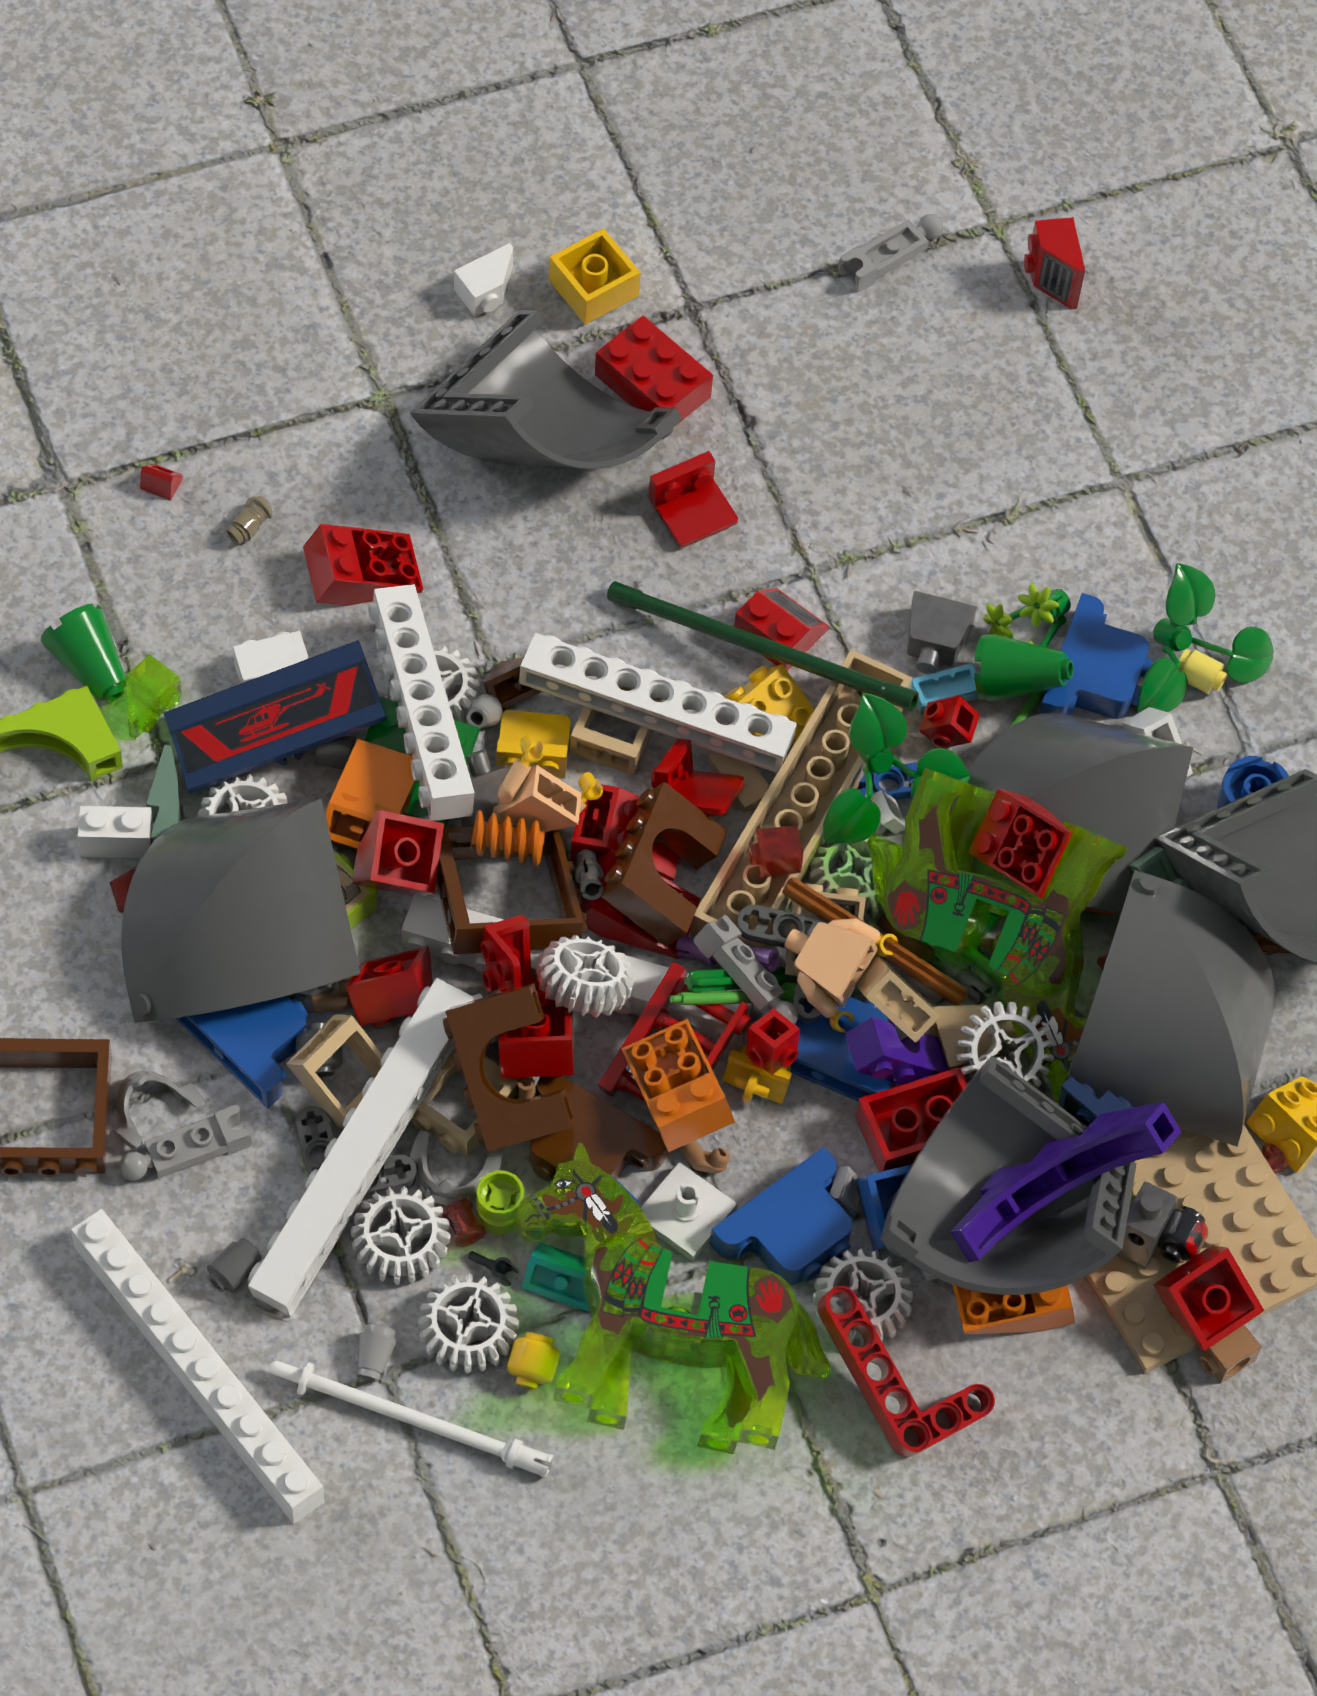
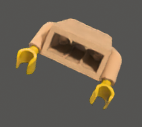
(541, 796)
(834, 962)

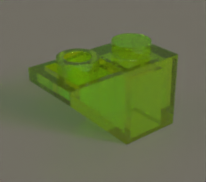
(150, 692)

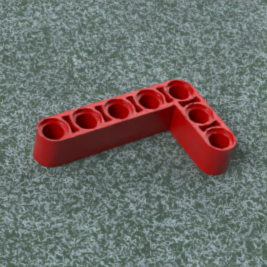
(891, 1381)

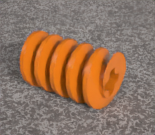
(508, 838)

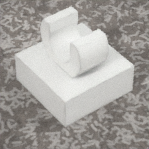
(890, 813)

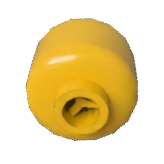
(533, 1360)

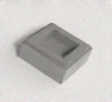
(845, 1190)

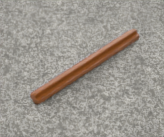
(901, 957)

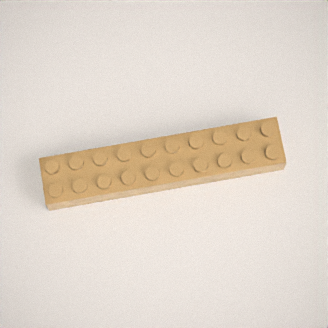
(800, 795)

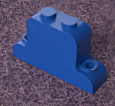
(1104, 662)
(252, 1041)
(826, 1054)
(791, 1223)

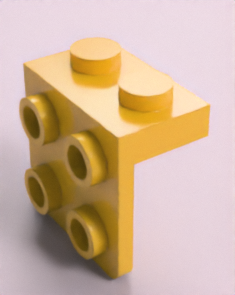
(774, 693)
(549, 728)
(1289, 1121)

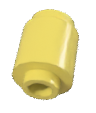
(1202, 671)

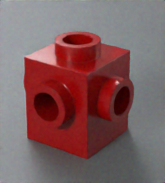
(949, 722)
(772, 1042)

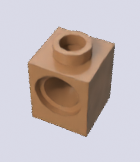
(1230, 1354)

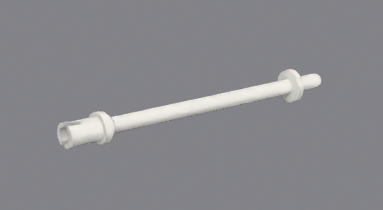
(511, 1452)

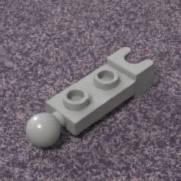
(889, 250)
(738, 960)
(189, 1145)

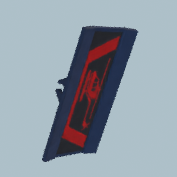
(274, 716)

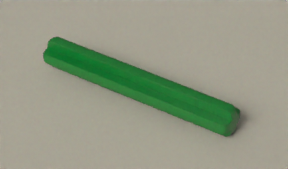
(721, 981)

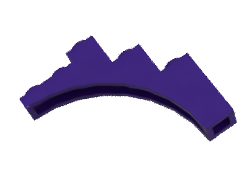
(1059, 1167)

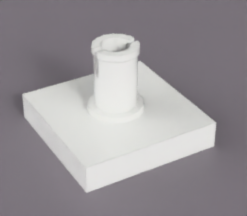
(686, 1211)

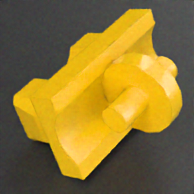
(754, 1079)

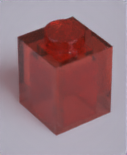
(777, 851)

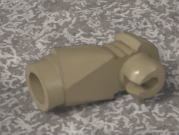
(249, 520)

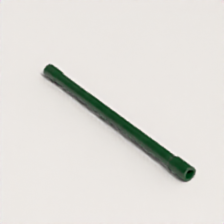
(636, 599)

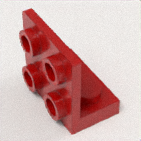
(691, 500)

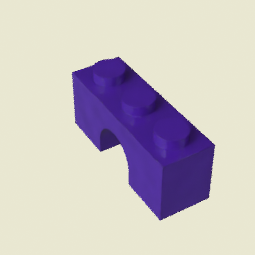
(884, 1056)

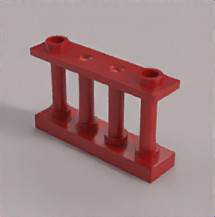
(657, 1017)

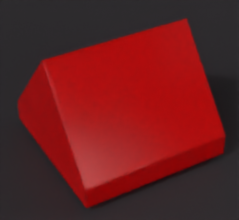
(160, 480)

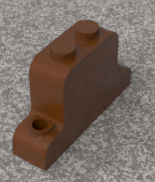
(605, 1131)

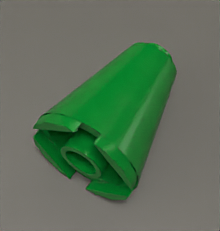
(88, 651)
(1018, 668)

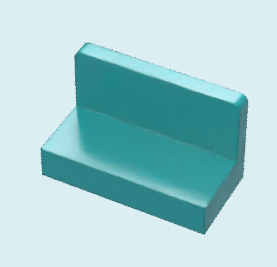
(556, 1276)

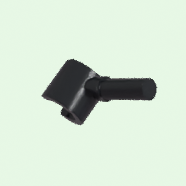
(497, 1267)

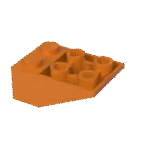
(370, 782)
(678, 1085)
(1013, 1313)

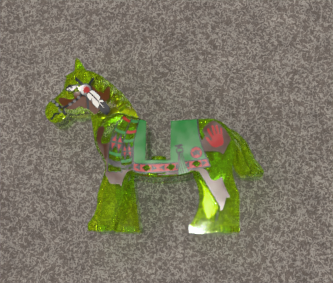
(940, 900)
(741, 1323)

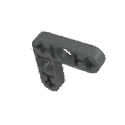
(804, 924)
(325, 1135)

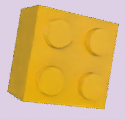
(594, 276)

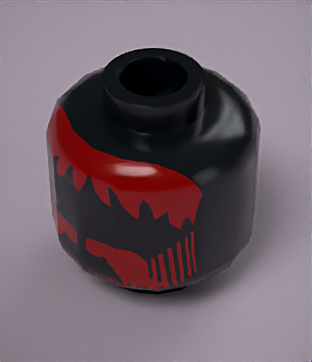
(1183, 1235)

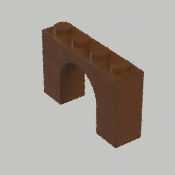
(634, 882)
(501, 1118)

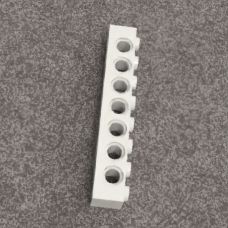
(422, 703)
(666, 717)

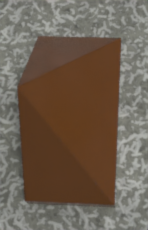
(505, 685)

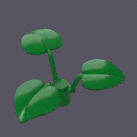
(1192, 597)
(871, 732)

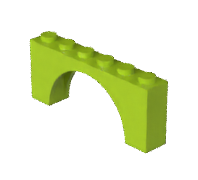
(67, 726)

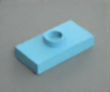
(945, 684)

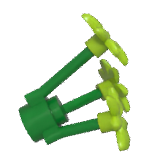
(1046, 605)

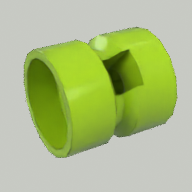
(498, 1201)

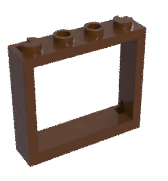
(467, 936)
(61, 1054)

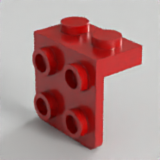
(706, 790)
(506, 954)

